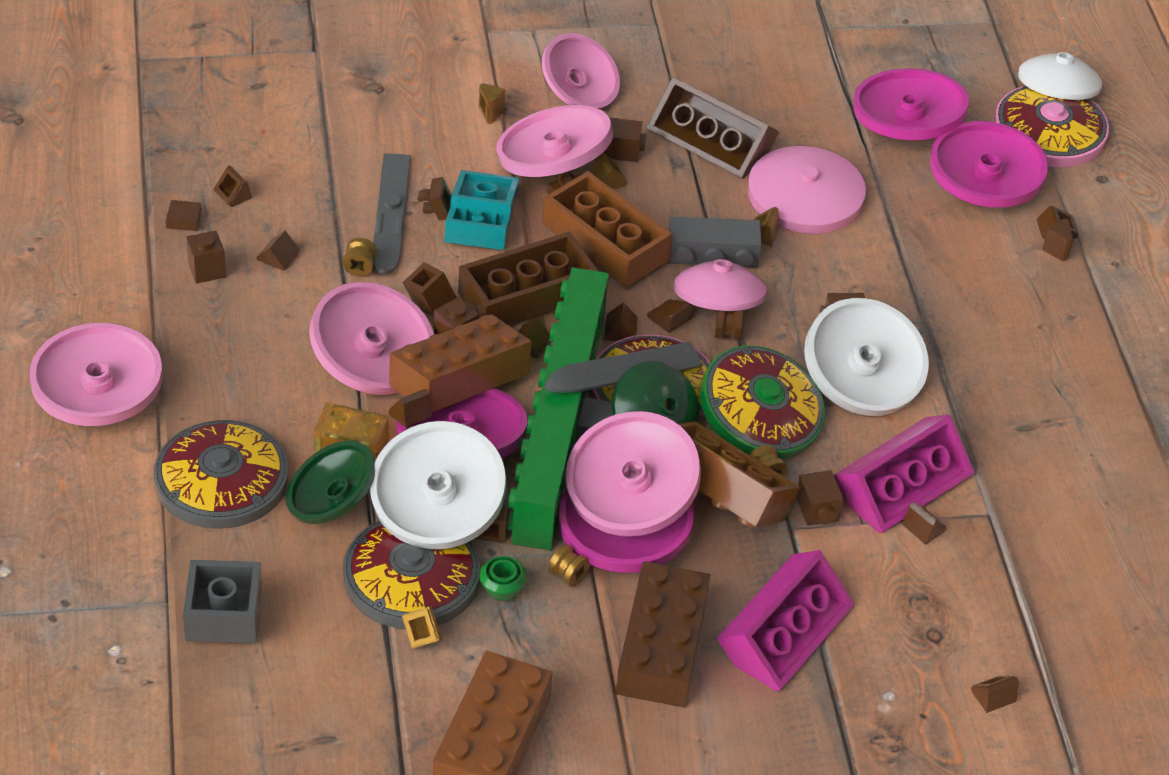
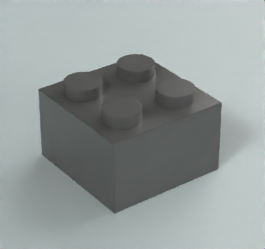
(222, 601)

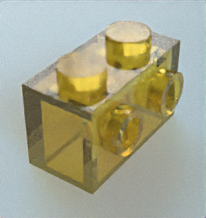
(347, 423)

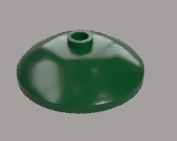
(651, 384)
(331, 482)

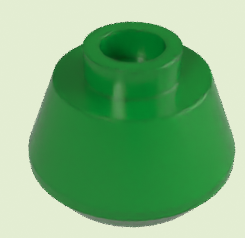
(503, 577)

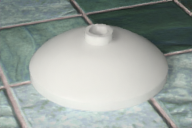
(1060, 76)

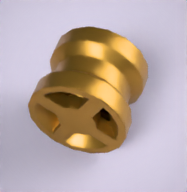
(359, 257)
(768, 455)
(569, 565)

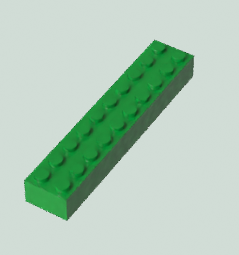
(554, 425)

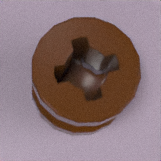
(728, 324)

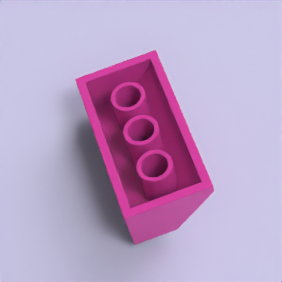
(905, 470)
(786, 620)

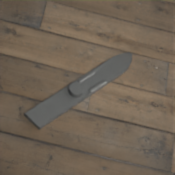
(391, 211)
(608, 370)

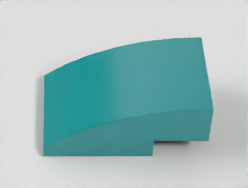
(481, 210)

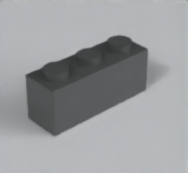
(713, 239)

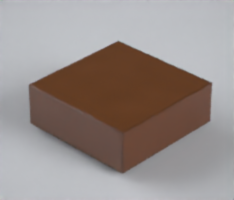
(183, 215)

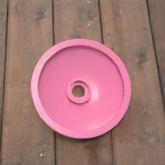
(580, 71)
(720, 286)

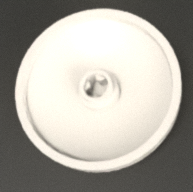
(866, 357)
(438, 485)

